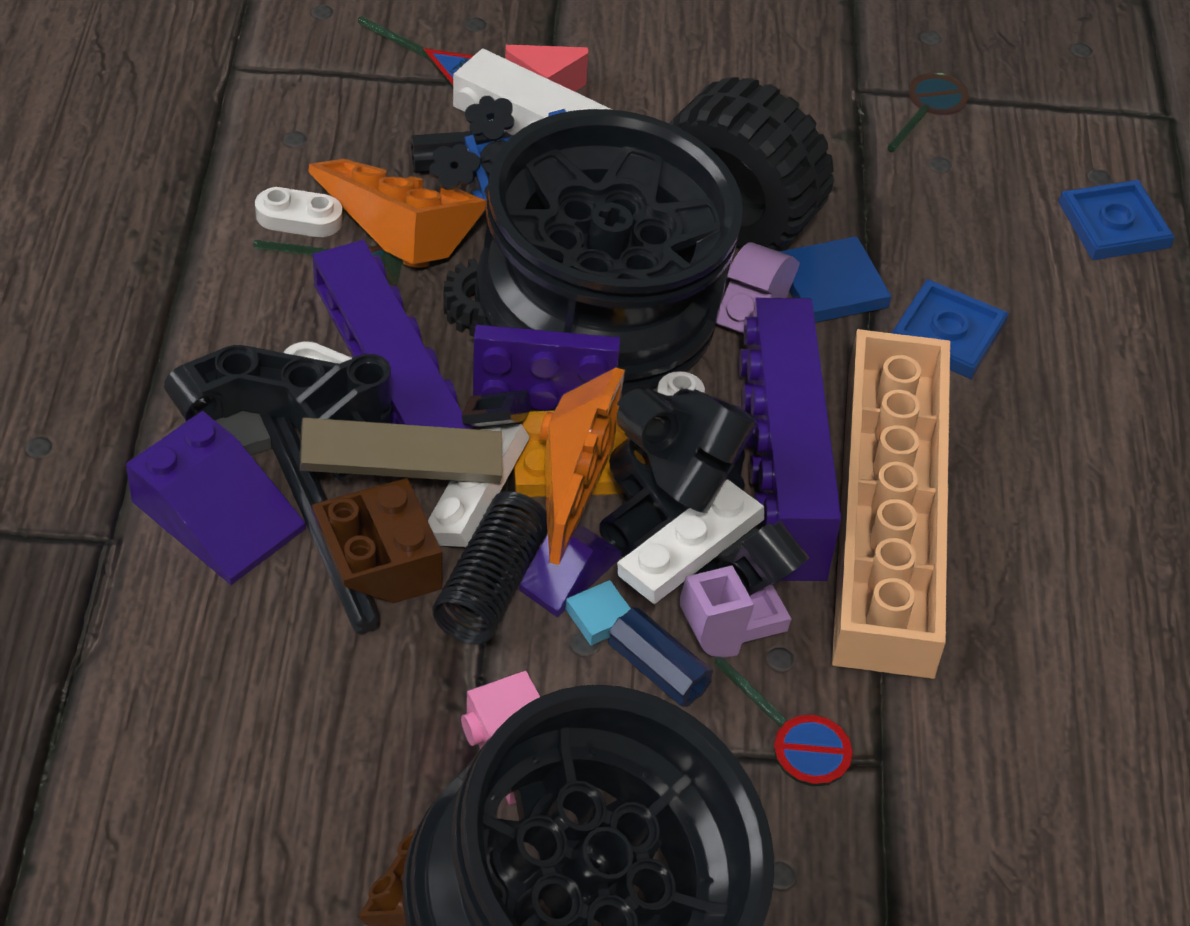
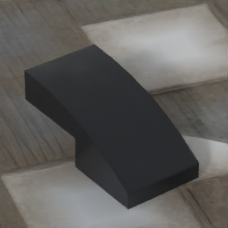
(496, 408)

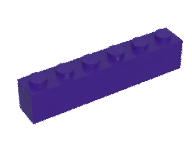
(374, 322)

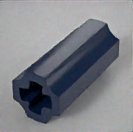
(660, 656)

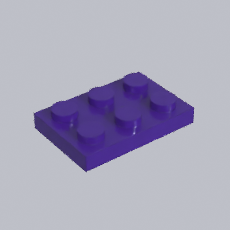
(539, 362)

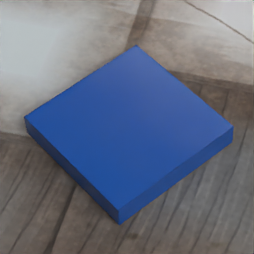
(1116, 219)
(838, 279)
(955, 317)

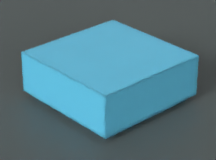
(596, 611)

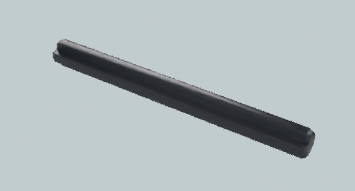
(307, 491)

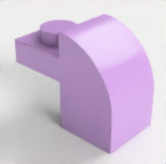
(752, 275)
(726, 614)

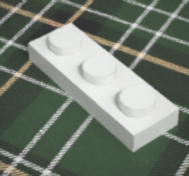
(467, 501)
(689, 543)

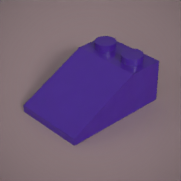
(212, 497)

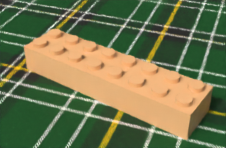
(894, 507)

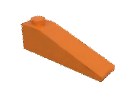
(399, 212)
(577, 449)

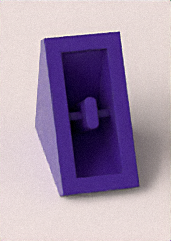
(579, 569)

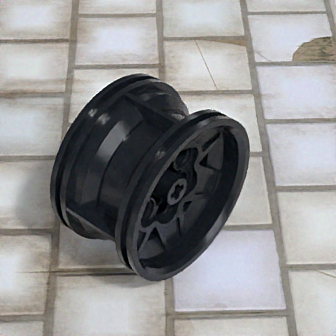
(611, 233)
(672, 792)

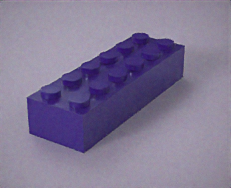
(792, 432)

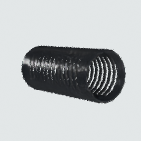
(510, 534)

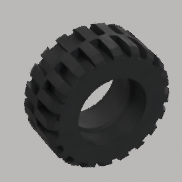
(783, 152)

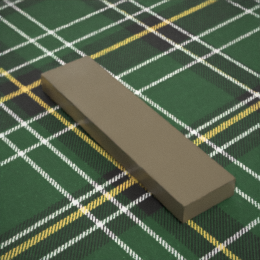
(400, 450)

